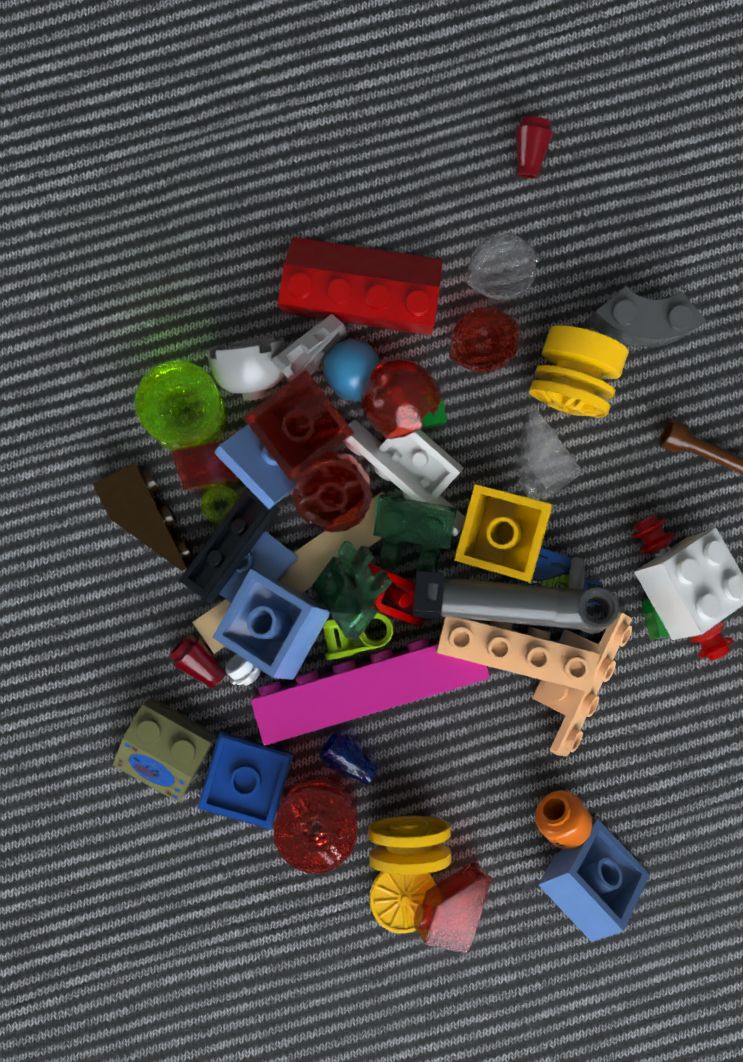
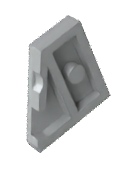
(310, 349)

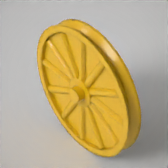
(396, 897)

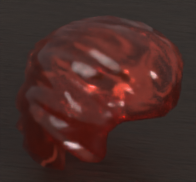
(484, 340)

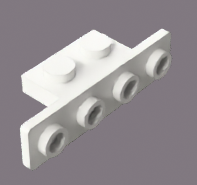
(411, 464)

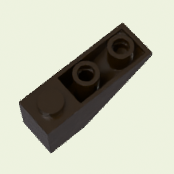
(135, 506)

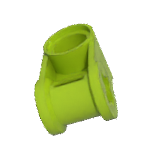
(352, 646)

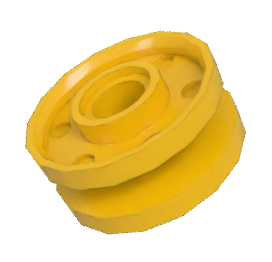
(409, 845)

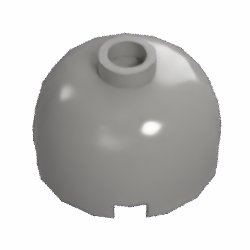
(247, 366)

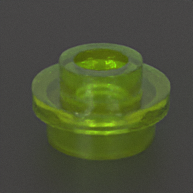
(209, 499)

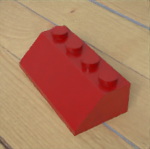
(360, 286)

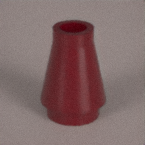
(532, 143)
(197, 661)

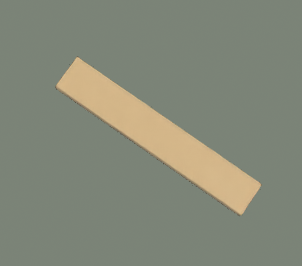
(304, 572)

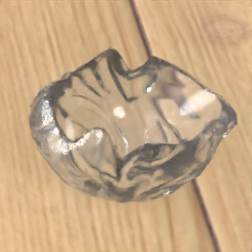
(502, 267)

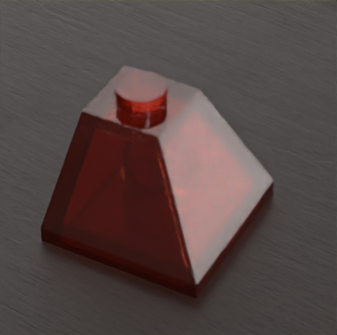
(298, 425)

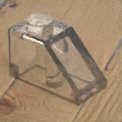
(543, 459)

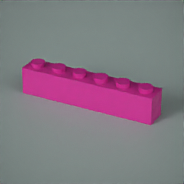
(359, 689)

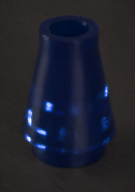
(347, 758)

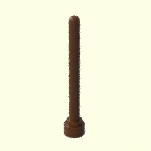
(678, 438)

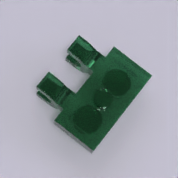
(416, 523)
(351, 589)

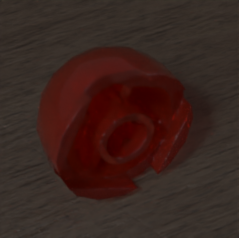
(399, 397)
(333, 492)

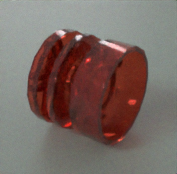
(320, 800)

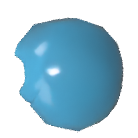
(349, 366)

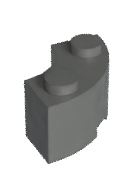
(646, 321)

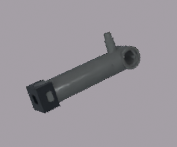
(513, 602)

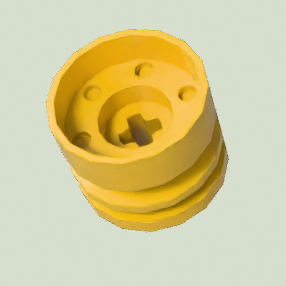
(581, 363)

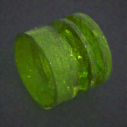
(161, 401)

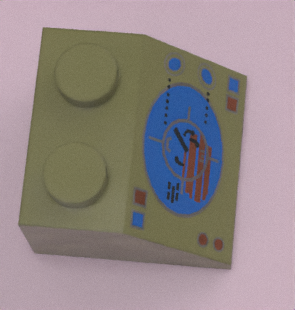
(163, 748)

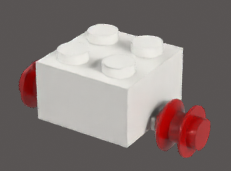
(690, 584)

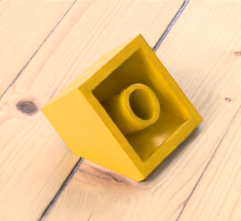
(503, 533)

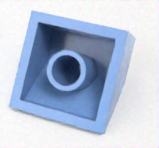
(271, 625)
(596, 883)

